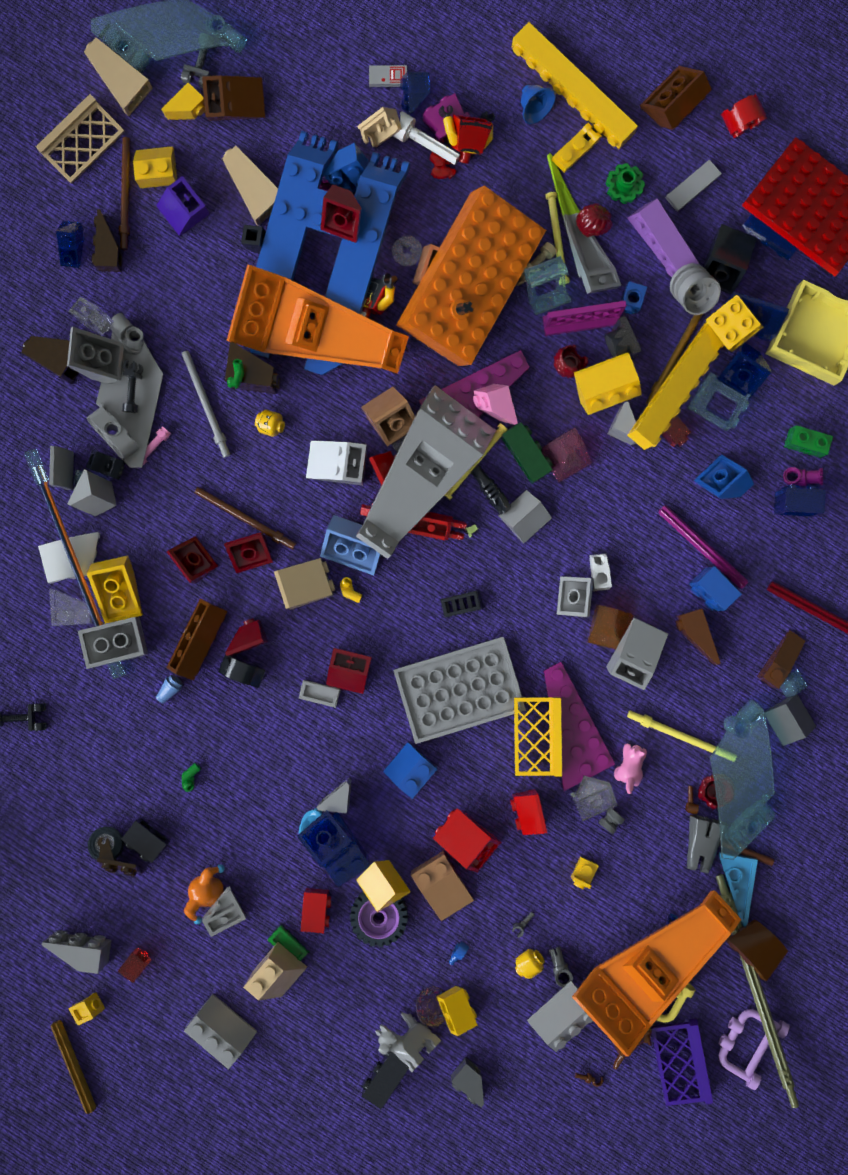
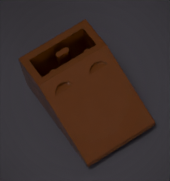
(233, 97)

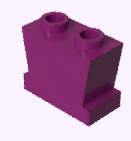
(435, 121)

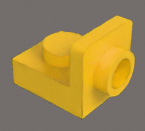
(584, 873)
(87, 1009)

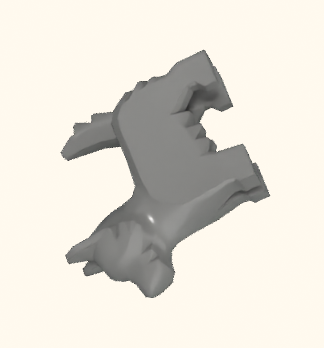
(410, 1044)

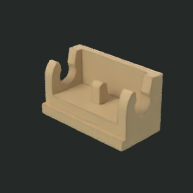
(380, 126)

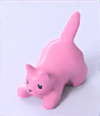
(630, 770)

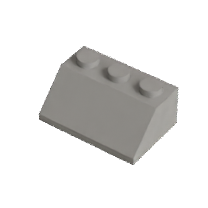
(560, 1018)
(220, 1031)

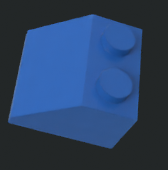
(410, 770)

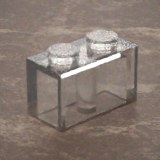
(91, 316)

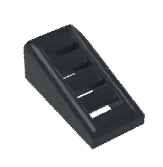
(479, 604)

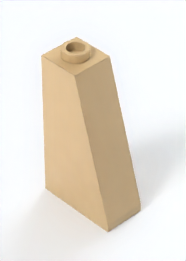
(122, 79)
(251, 183)

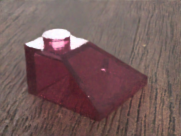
(567, 454)

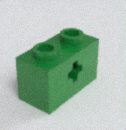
(808, 441)

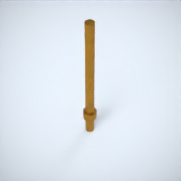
(675, 356)

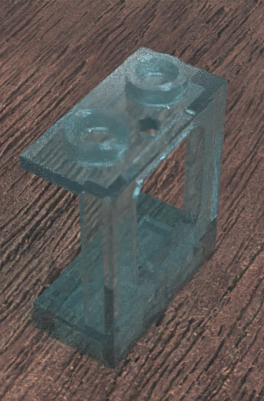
(544, 273)
(705, 393)

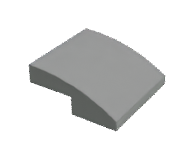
(61, 468)

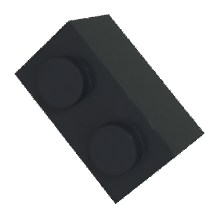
(145, 840)

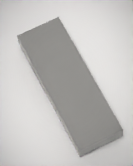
(693, 185)

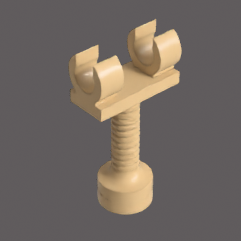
(547, 251)

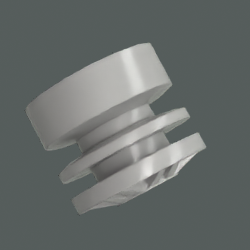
(695, 289)

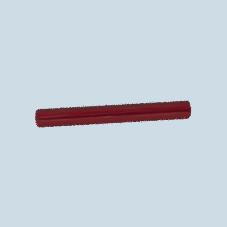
(808, 606)

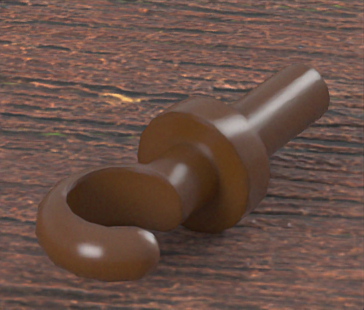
(588, 1079)

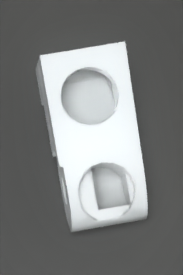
(600, 572)

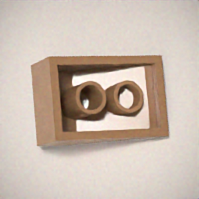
(441, 885)

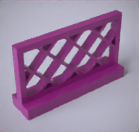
(583, 318)

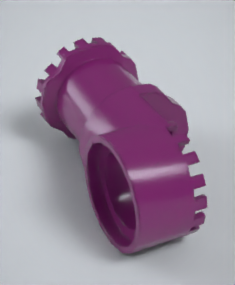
(804, 477)

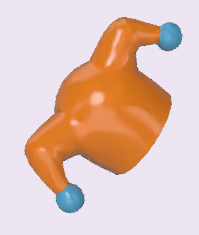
(203, 892)

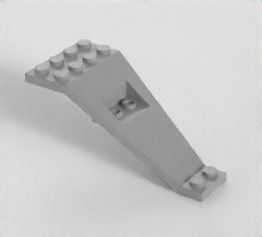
(431, 460)

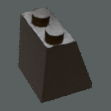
(51, 355)
(257, 373)

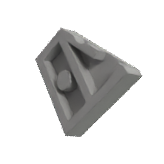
(223, 913)

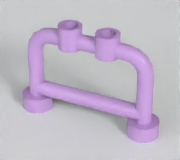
(727, 1042)

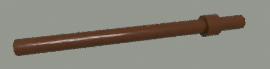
(124, 229)
(276, 536)

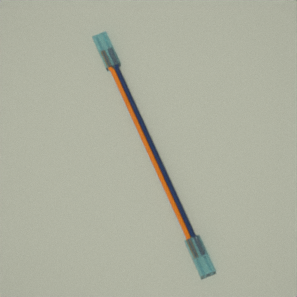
(40, 476)

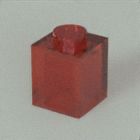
(677, 432)
(135, 964)

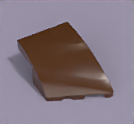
(758, 948)

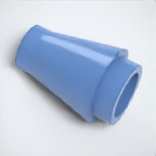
(169, 688)

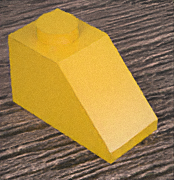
(185, 104)

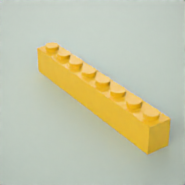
(573, 86)
(676, 388)

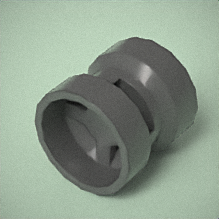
(611, 821)

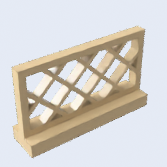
(68, 126)

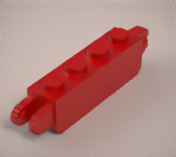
(432, 525)

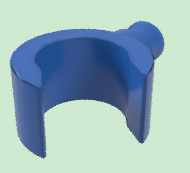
(458, 952)

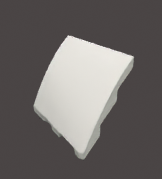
(56, 562)

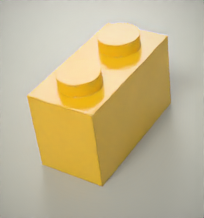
(457, 1010)

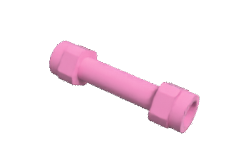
(162, 434)

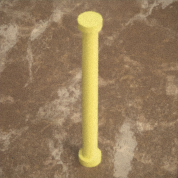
(555, 226)
(501, 429)

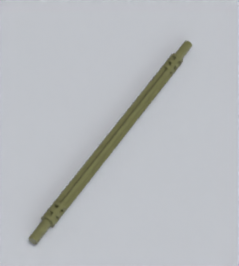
(763, 1009)

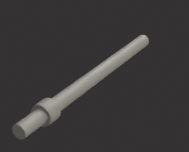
(219, 437)

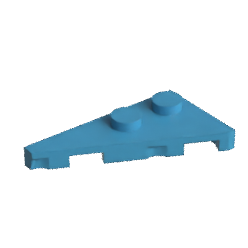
(740, 878)

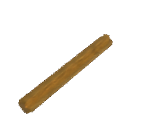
(73, 1066)

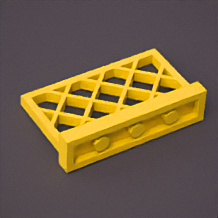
(554, 740)

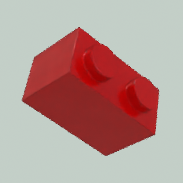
(315, 910)

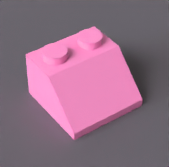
(496, 402)

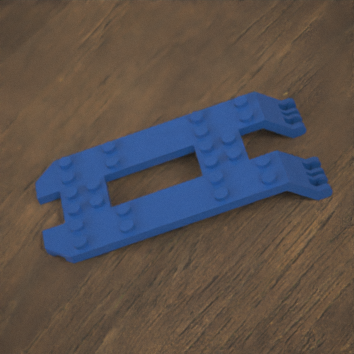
(300, 207)

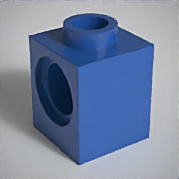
(638, 292)

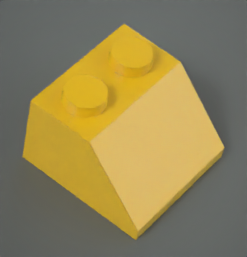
(155, 167)

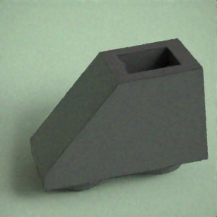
(468, 1080)

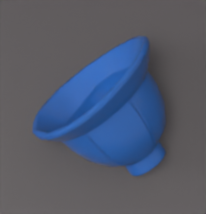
(536, 102)

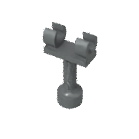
(188, 71)

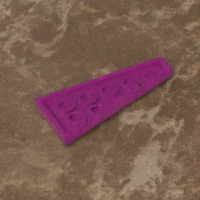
(581, 743)

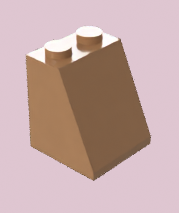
(389, 415)

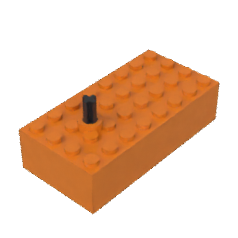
(471, 277)

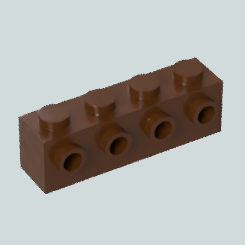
(196, 639)

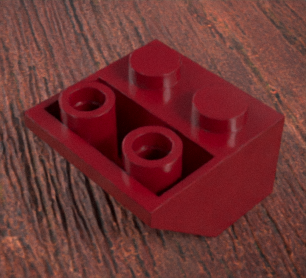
(348, 670)

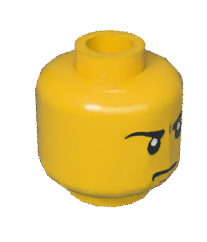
(269, 423)

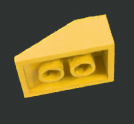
(115, 589)

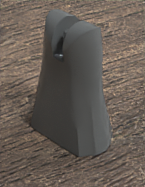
(703, 841)

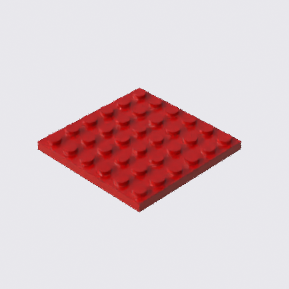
(806, 205)

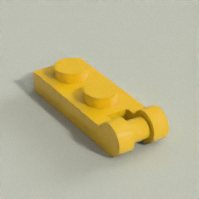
(576, 148)

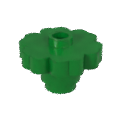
(625, 183)

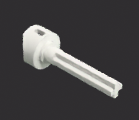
(408, 130)

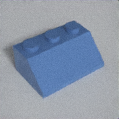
(345, 548)

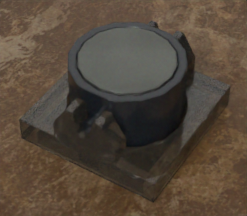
(622, 340)

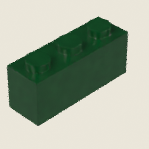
(527, 452)

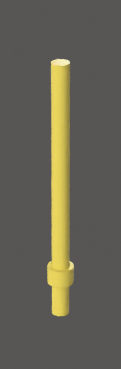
(647, 721)

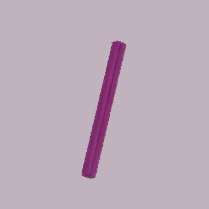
(703, 547)

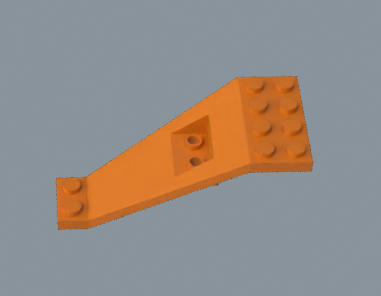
(275, 315)
(628, 997)

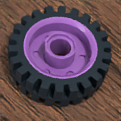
(378, 931)

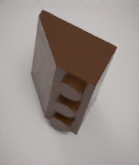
(676, 96)

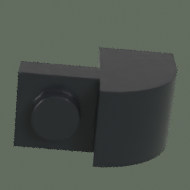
(253, 238)
(105, 464)
(241, 671)

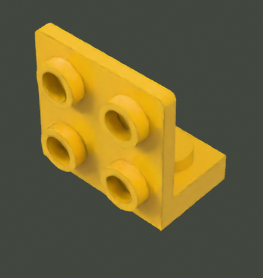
(734, 323)

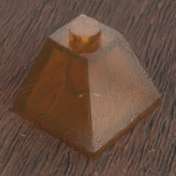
(608, 626)

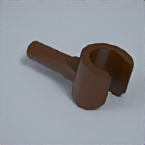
(690, 806)

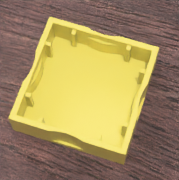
(814, 334)

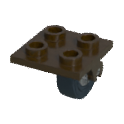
(105, 847)

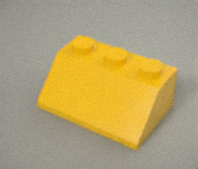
(607, 383)

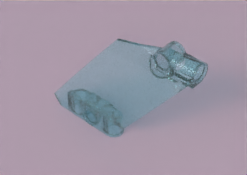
(163, 31)
(743, 779)

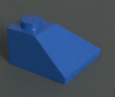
(725, 479)

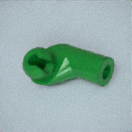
(238, 374)
(188, 777)

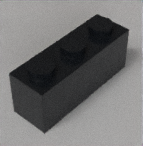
(384, 1079)

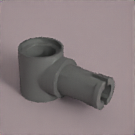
(559, 966)

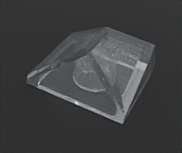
(593, 797)

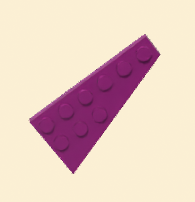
(502, 372)

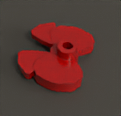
(439, 170)

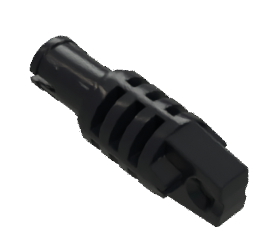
(491, 490)

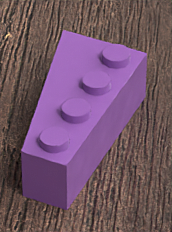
(662, 236)

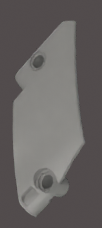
(131, 428)

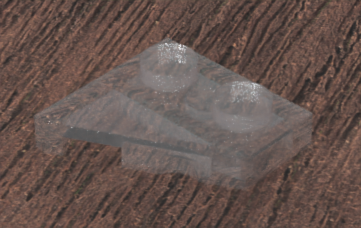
(68, 610)

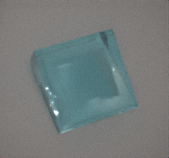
(793, 684)

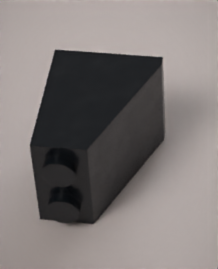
(729, 257)

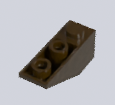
(107, 251)

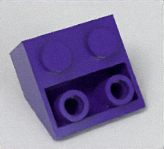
(181, 206)

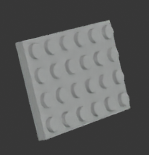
(458, 690)

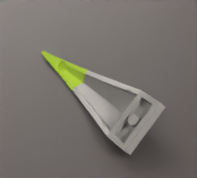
(590, 259)

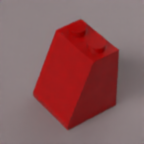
(466, 840)

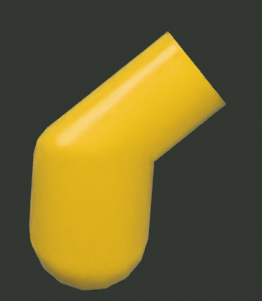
(348, 591)

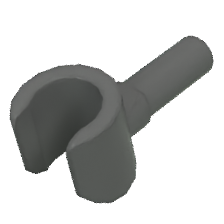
(521, 925)

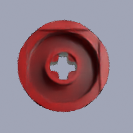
(744, 115)

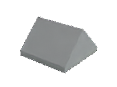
(623, 424)
(92, 494)
(525, 516)
(575, 596)
(338, 799)

